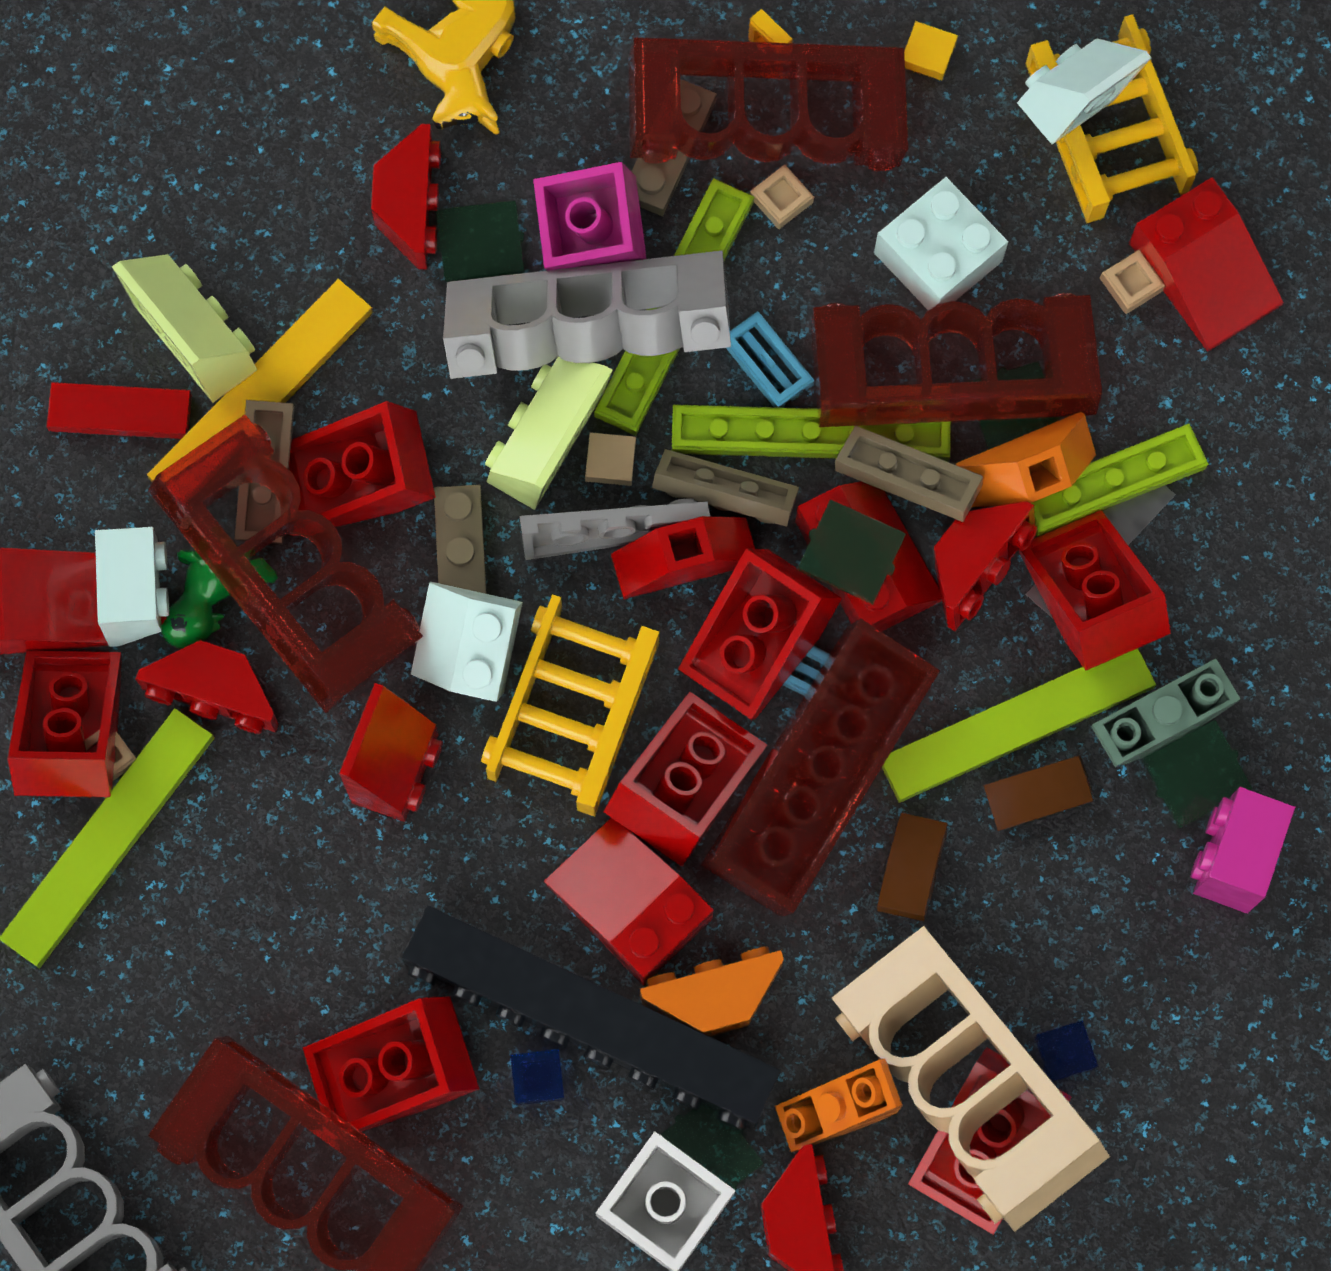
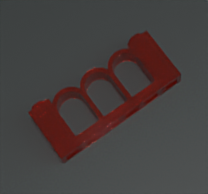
(877, 100)
(1060, 326)
(243, 456)
(209, 1097)

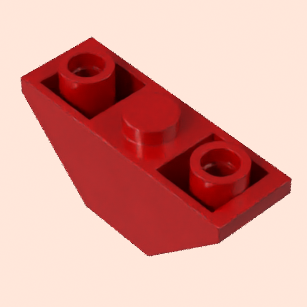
(406, 196)
(681, 554)
(978, 555)
(212, 683)
(797, 1220)

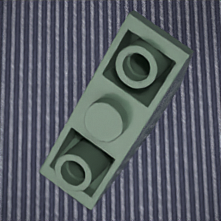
(1166, 714)

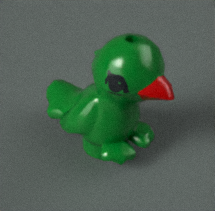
(192, 615)

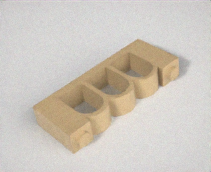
(1042, 1163)

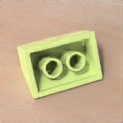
(188, 322)
(546, 429)

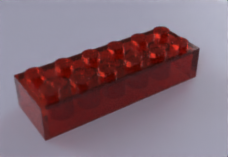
(820, 768)

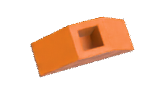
(1033, 463)
(716, 995)
(840, 1106)

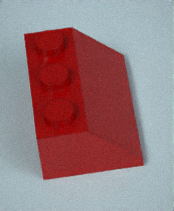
(903, 592)

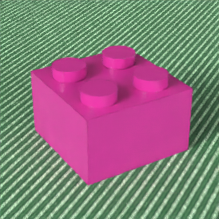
(589, 217)
(1243, 849)

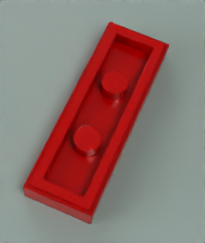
(119, 410)

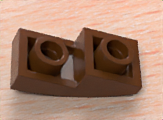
(1039, 792)
(912, 867)

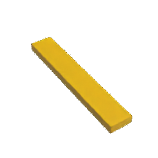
(283, 366)

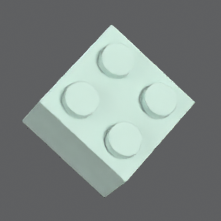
(940, 246)

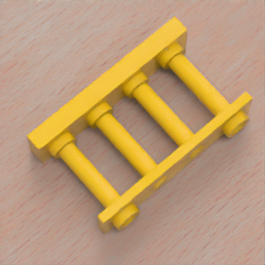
(1081, 150)
(617, 696)

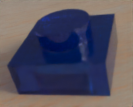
(1066, 1051)
(537, 1077)

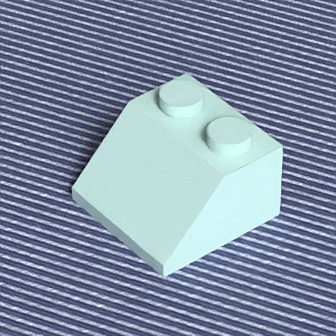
(1079, 85)
(129, 584)
(466, 641)

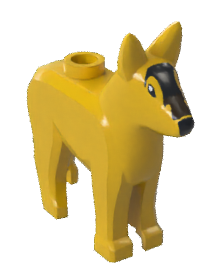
(455, 55)

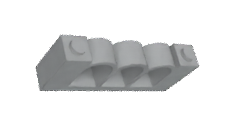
(686, 287)
(26, 1105)

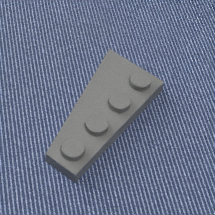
(599, 529)

